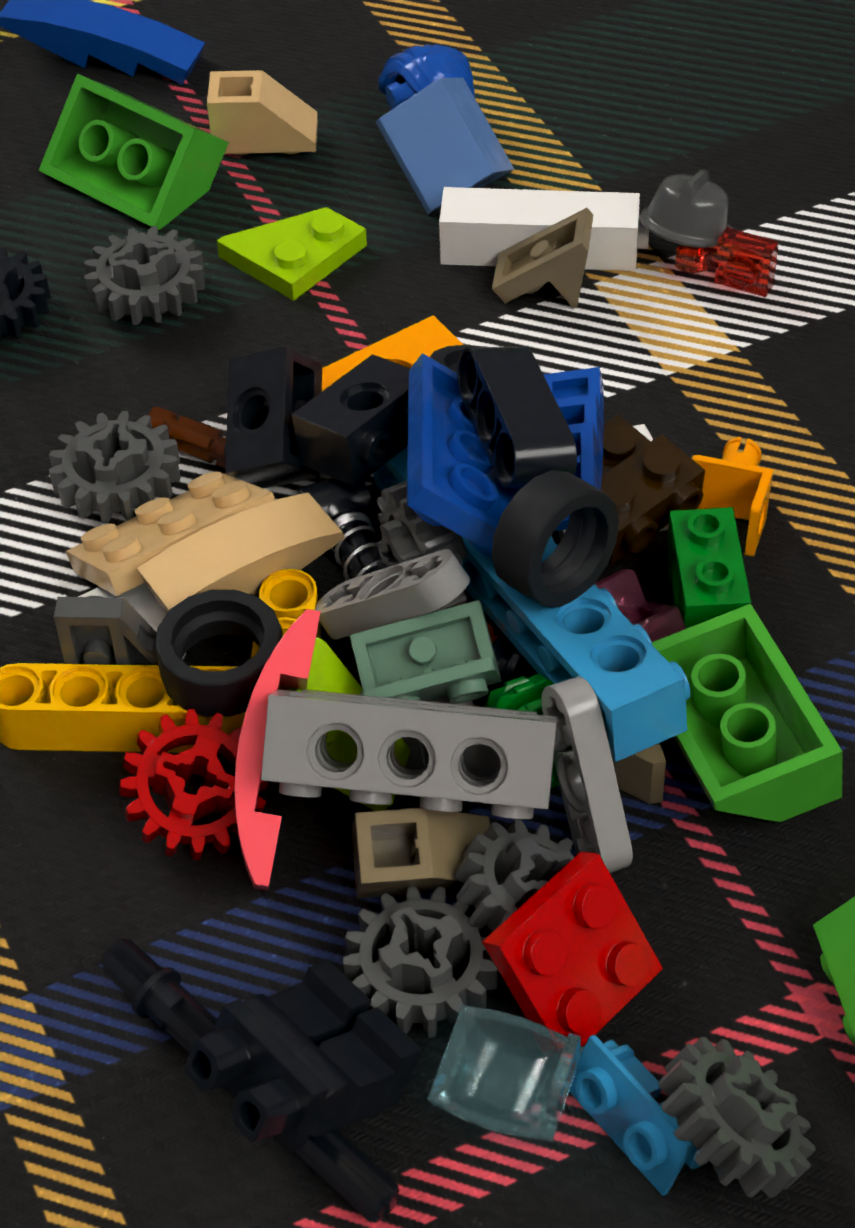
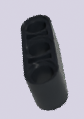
(514, 414)

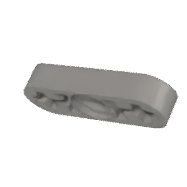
(392, 594)
(587, 773)

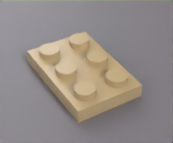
(114, 552)

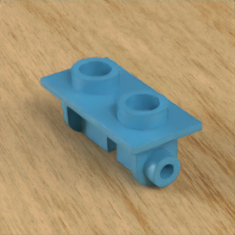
(621, 1100)

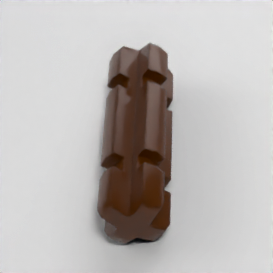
(192, 436)

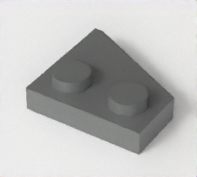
(103, 632)

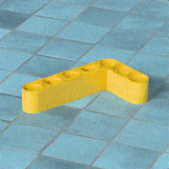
(110, 704)

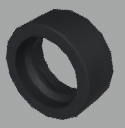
(530, 523)
(204, 617)

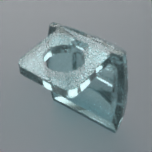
(506, 1073)

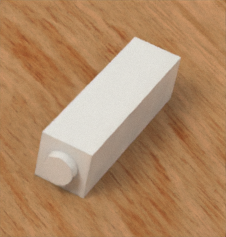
(486, 221)

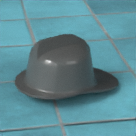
(688, 210)

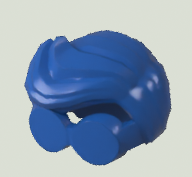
(418, 68)

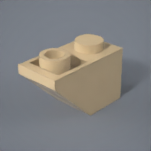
(259, 114)

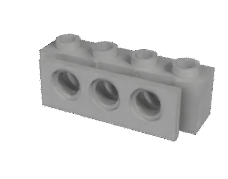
(300, 760)

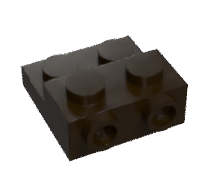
(645, 483)

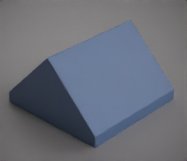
(443, 141)

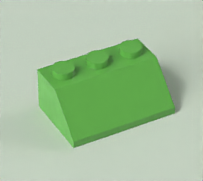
(130, 154)
(751, 722)

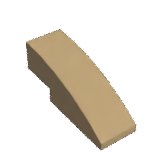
(242, 550)

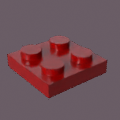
(574, 951)

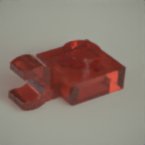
(739, 261)

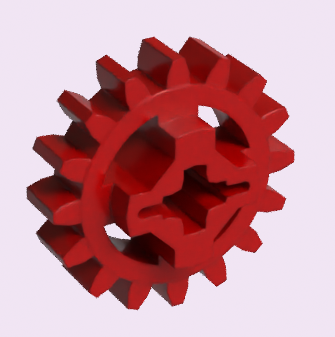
(168, 777)

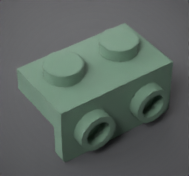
(429, 656)

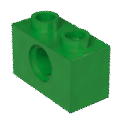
(705, 564)

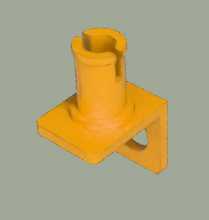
(738, 484)

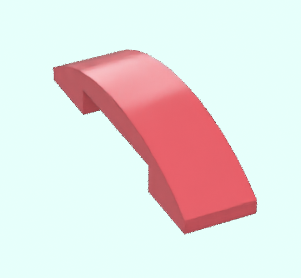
(288, 667)

